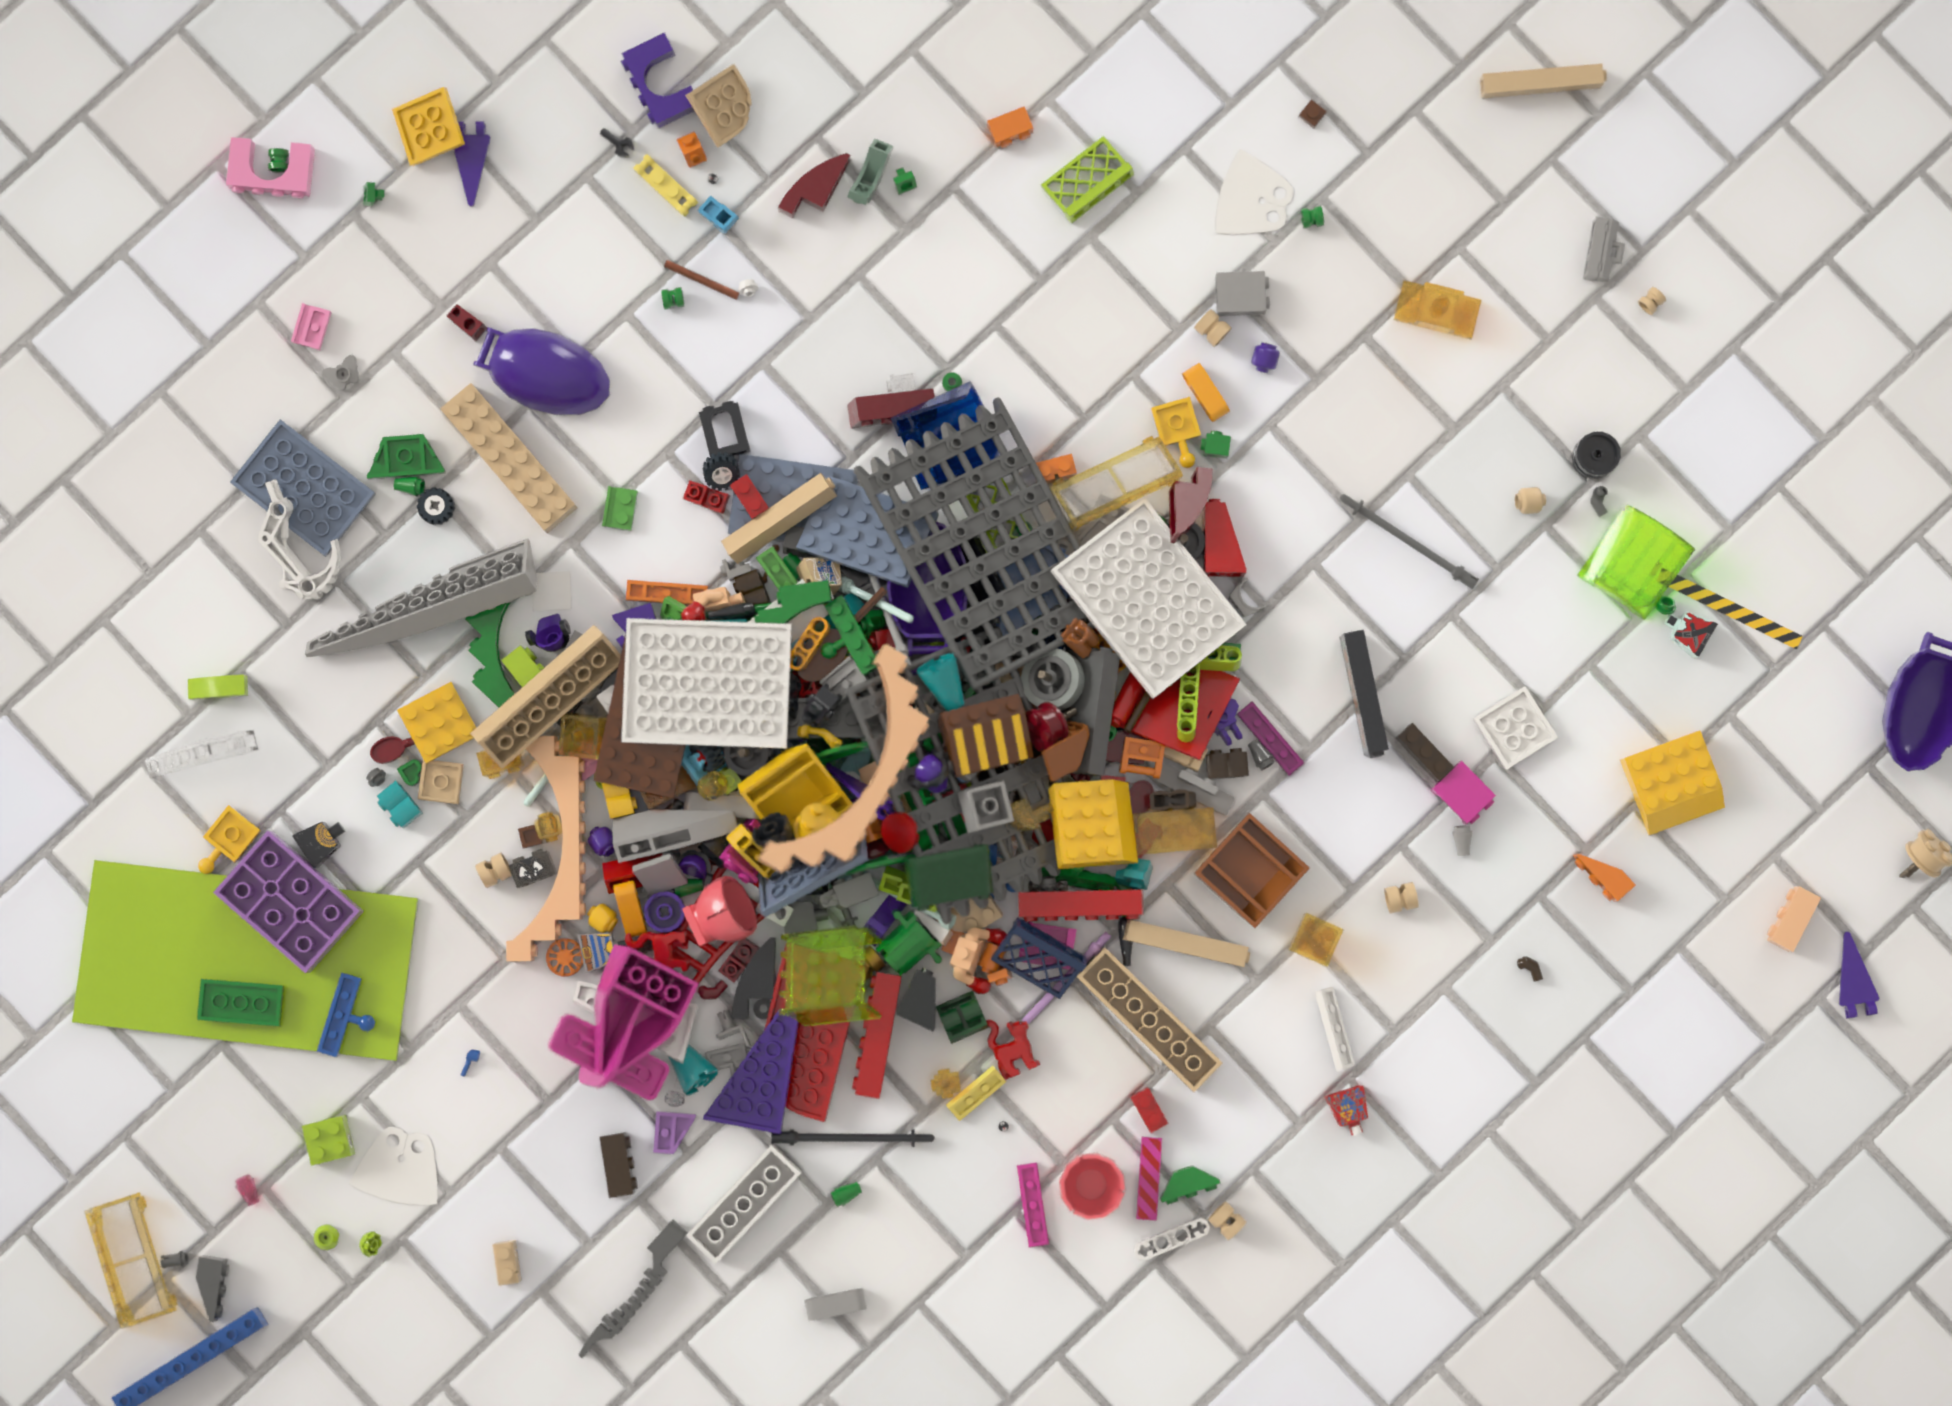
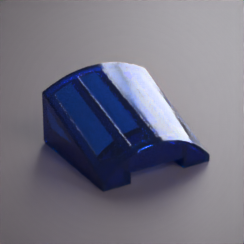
(931, 415)

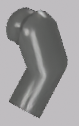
(1597, 500)

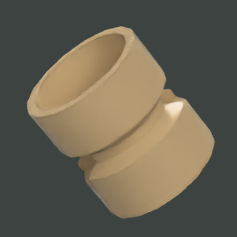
(1210, 325)
(493, 870)
(1401, 897)
(1221, 1215)

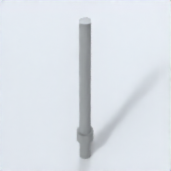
(902, 648)

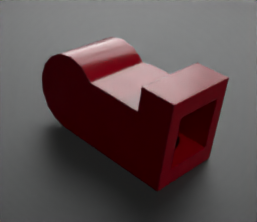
(466, 322)

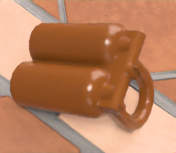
(1080, 637)

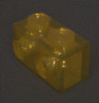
(492, 770)

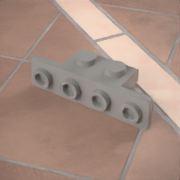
(1205, 789)

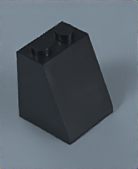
(920, 1000)

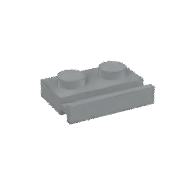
(844, 677)

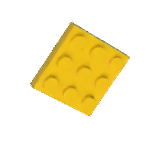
(428, 126)
(437, 722)

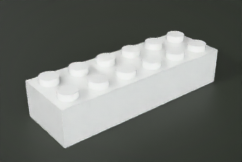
(744, 1203)

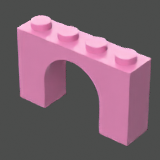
(294, 181)

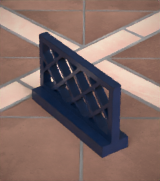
(1050, 946)

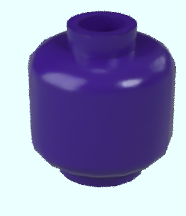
(1265, 357)
(601, 841)

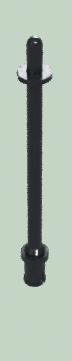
(792, 1137)

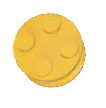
(813, 818)

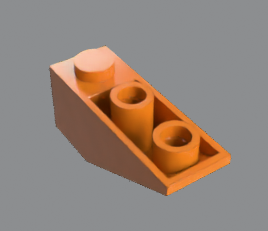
(1609, 878)

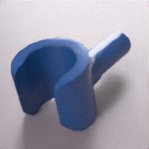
(472, 1055)

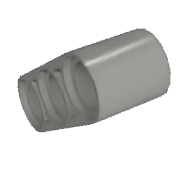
(835, 1304)

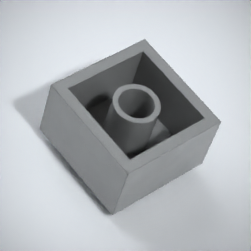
(985, 806)

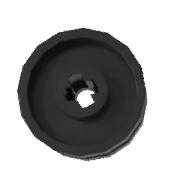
(1605, 447)

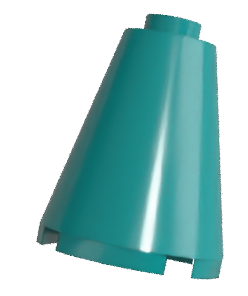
(943, 681)
(694, 1071)

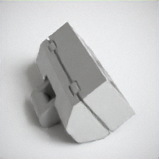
(1599, 257)

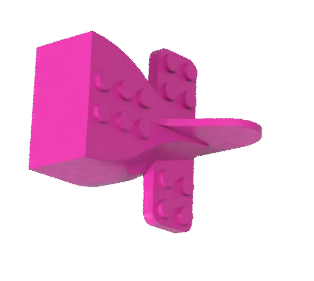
(634, 1013)

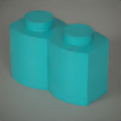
(399, 805)

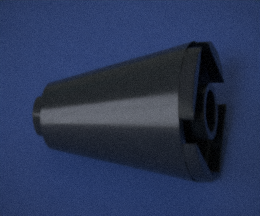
(775, 829)

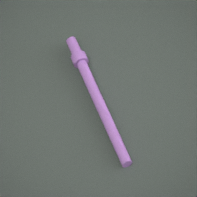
(1093, 949)

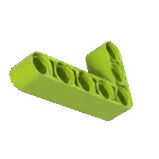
(1191, 683)

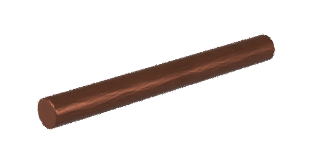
(701, 279)

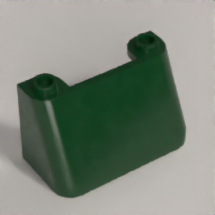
(949, 876)

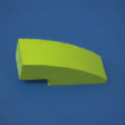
(218, 687)
(895, 883)

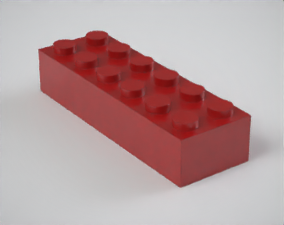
(1081, 903)
(878, 1036)

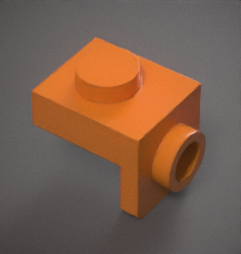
(692, 149)
(1000, 977)

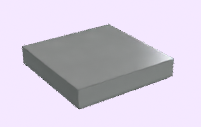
(660, 874)

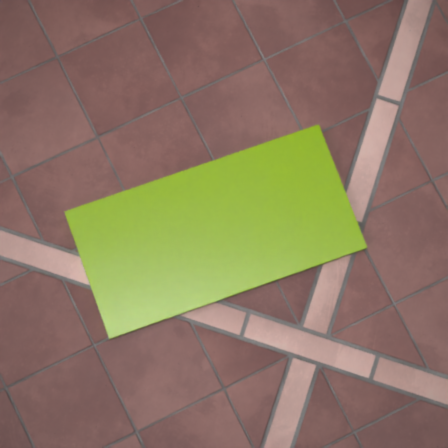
(165, 930)

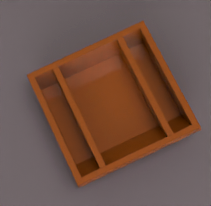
(1251, 870)

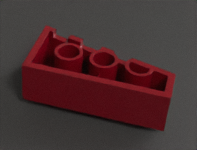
(879, 409)

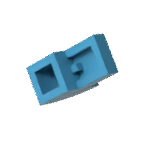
(718, 214)

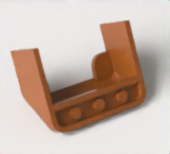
(1067, 754)

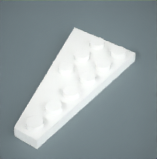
(674, 1046)

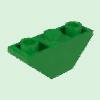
(1187, 1182)

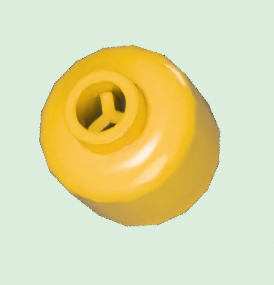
(602, 918)

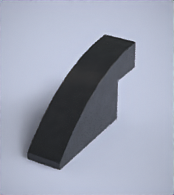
(756, 980)

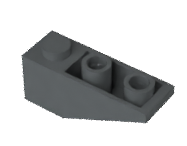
(210, 1280)

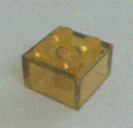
(581, 735)
(1315, 939)

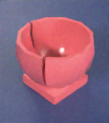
(722, 913)
(1092, 1186)

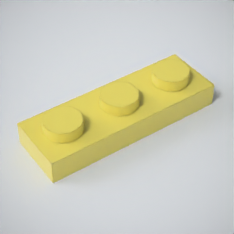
(976, 1093)

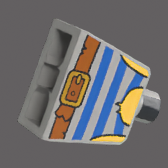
(596, 949)

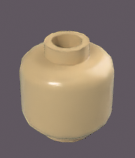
(1530, 500)

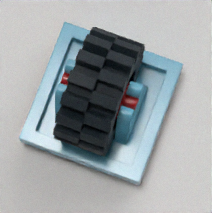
(702, 759)

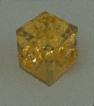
(954, 1083)

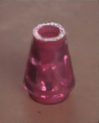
(247, 1189)

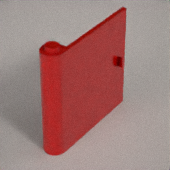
(1160, 715)

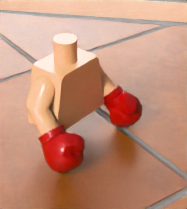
(710, 601)
(968, 954)

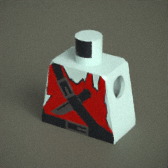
(1690, 632)

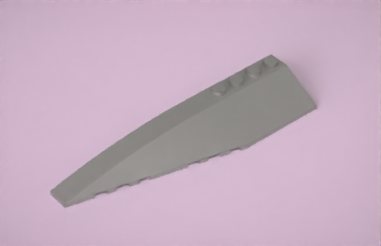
(461, 593)

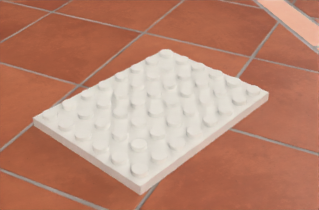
(1148, 598)
(706, 683)

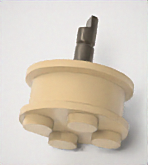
(1927, 854)

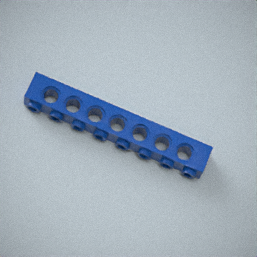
(191, 1359)

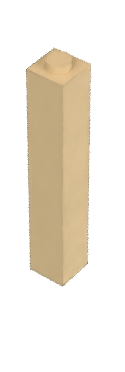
(1542, 80)
(779, 518)
(1186, 943)

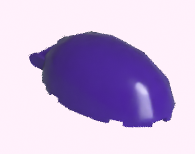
(545, 371)
(923, 626)
(1920, 707)

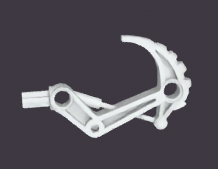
(274, 539)

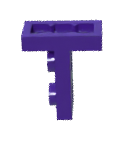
(883, 917)

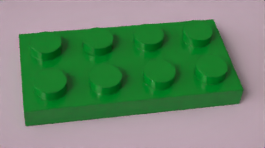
(240, 1002)

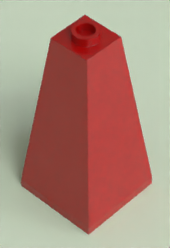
(1221, 549)

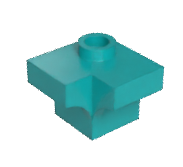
(1135, 875)

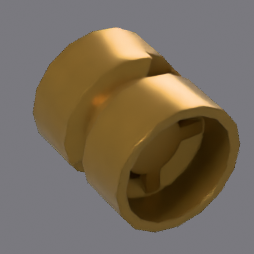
(872, 962)

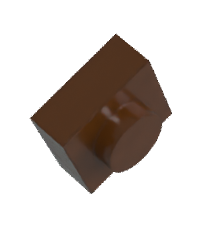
(1312, 113)
(529, 837)

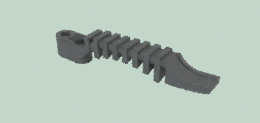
(660, 1248)

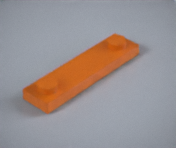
(656, 591)

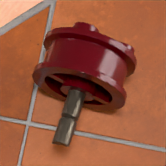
(1047, 725)

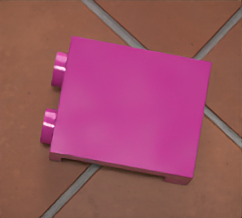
(1464, 793)
(736, 862)
(1063, 934)

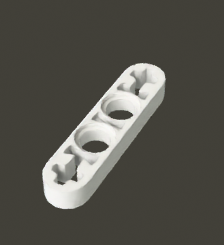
(1172, 1241)

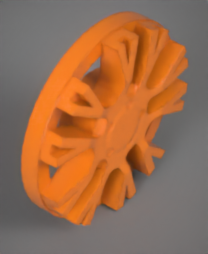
(564, 957)

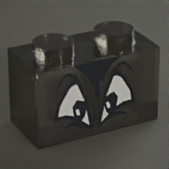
(532, 869)

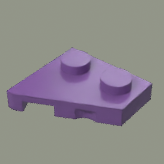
(670, 1130)

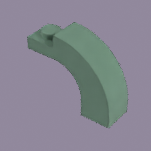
(871, 172)

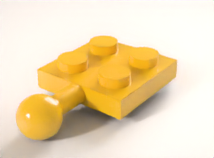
(1176, 424)
(230, 836)

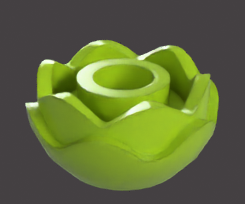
(329, 1231)
(370, 1243)

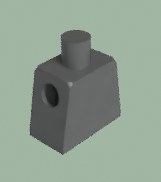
(803, 917)

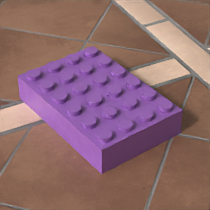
(288, 901)

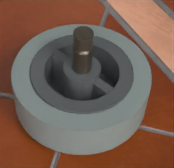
(1053, 679)

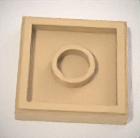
(441, 781)

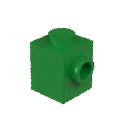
(1216, 445)

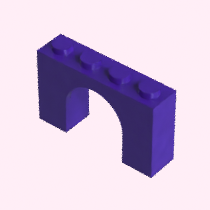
(639, 62)

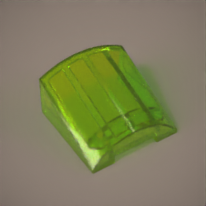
(1636, 560)

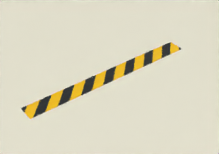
(1736, 611)

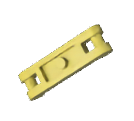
(665, 185)

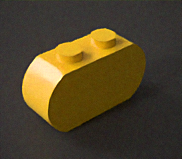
(742, 841)

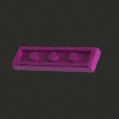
(1270, 738)

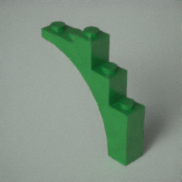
(794, 601)
(486, 649)

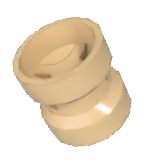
(1652, 300)

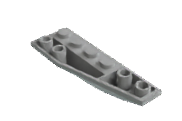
(667, 829)

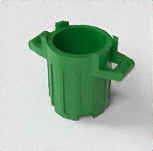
(908, 944)

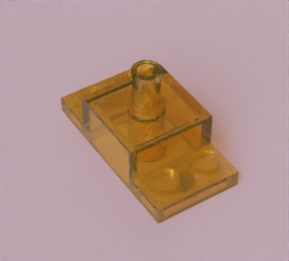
(1437, 308)

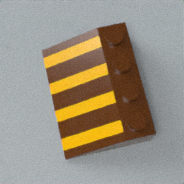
(986, 735)

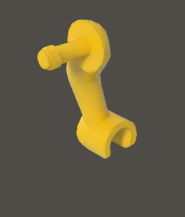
(805, 730)

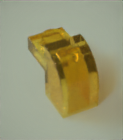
(1026, 818)

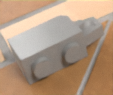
(850, 892)

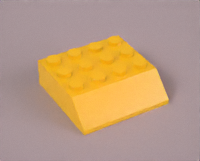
(1674, 782)
(791, 784)
(1092, 824)

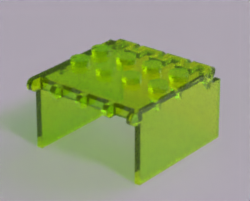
(826, 976)

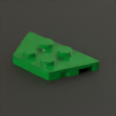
(405, 457)

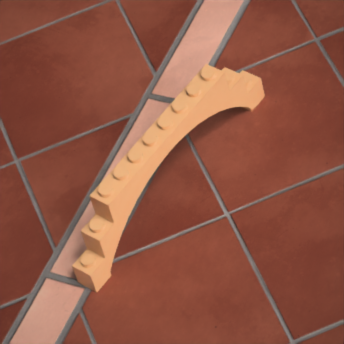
(903, 729)
(567, 894)

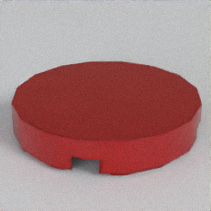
(899, 832)

